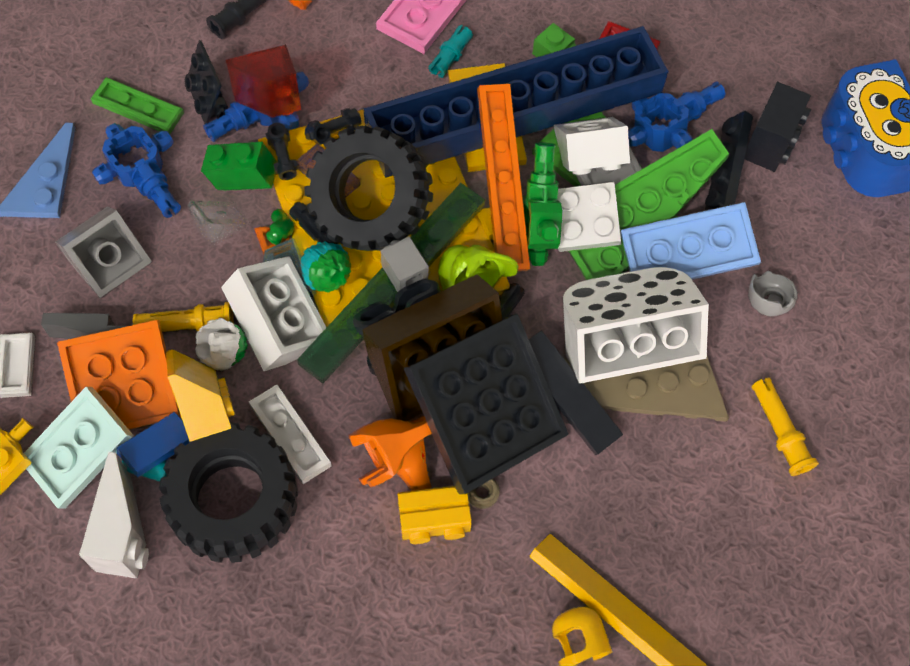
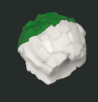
(220, 344)

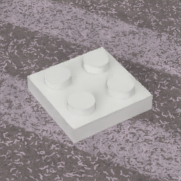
(589, 217)

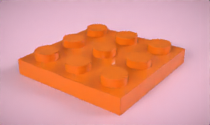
(125, 369)

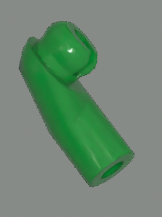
(280, 228)

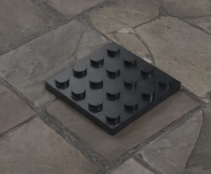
(486, 403)

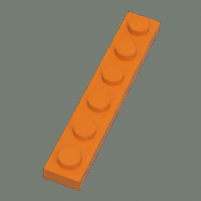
(503, 173)

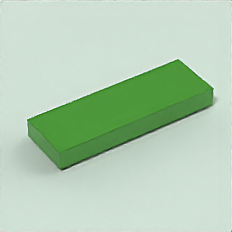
(137, 105)

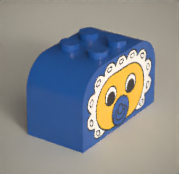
(871, 128)

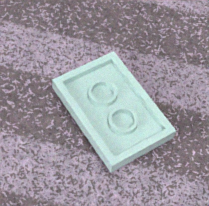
(75, 447)

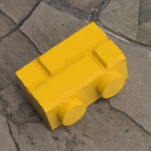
(433, 514)

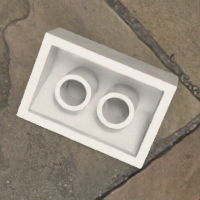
(274, 311)

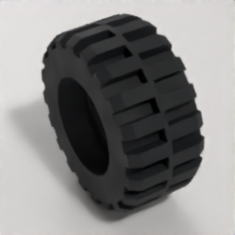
(330, 179)
(248, 531)

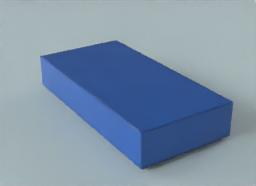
(153, 444)

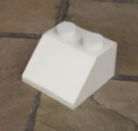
(593, 144)

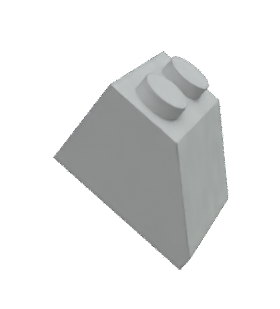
(104, 251)

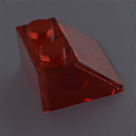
(265, 81)

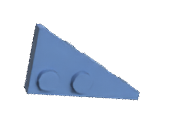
(43, 185)

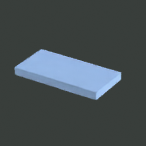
(694, 243)

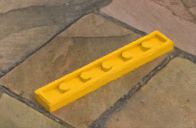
(612, 605)

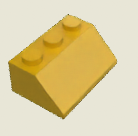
(199, 396)

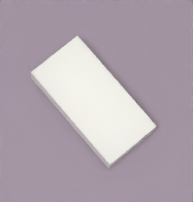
(16, 364)

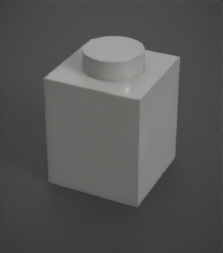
(403, 263)

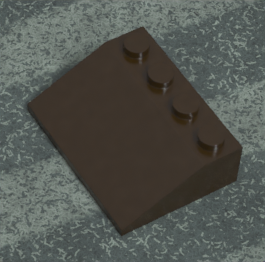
(423, 331)

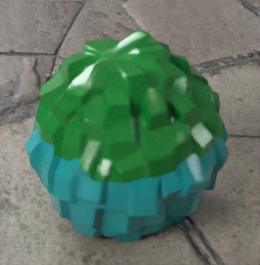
(325, 266)

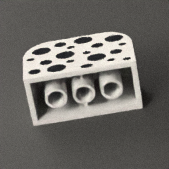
(634, 323)

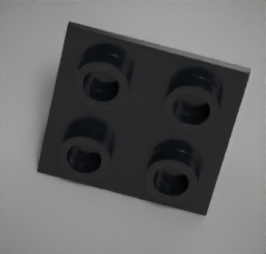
(205, 86)

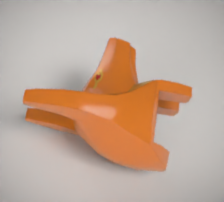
(395, 449)

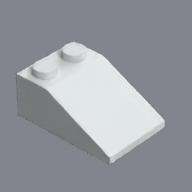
(114, 532)

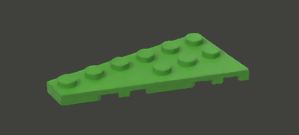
(654, 196)

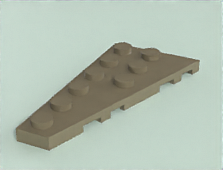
(672, 390)

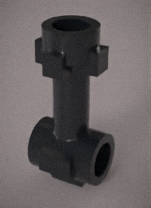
(321, 132)
(278, 139)

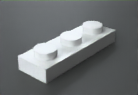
(291, 433)

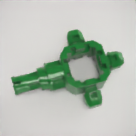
(541, 206)

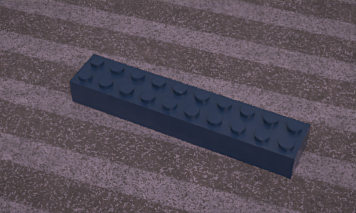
(543, 94)

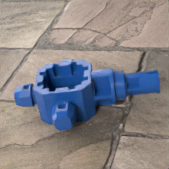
(679, 110)
(241, 116)
(147, 173)

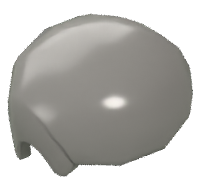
(781, 290)

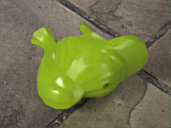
(464, 262)

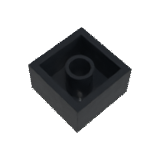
(778, 127)

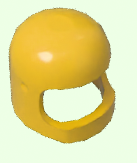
(594, 632)

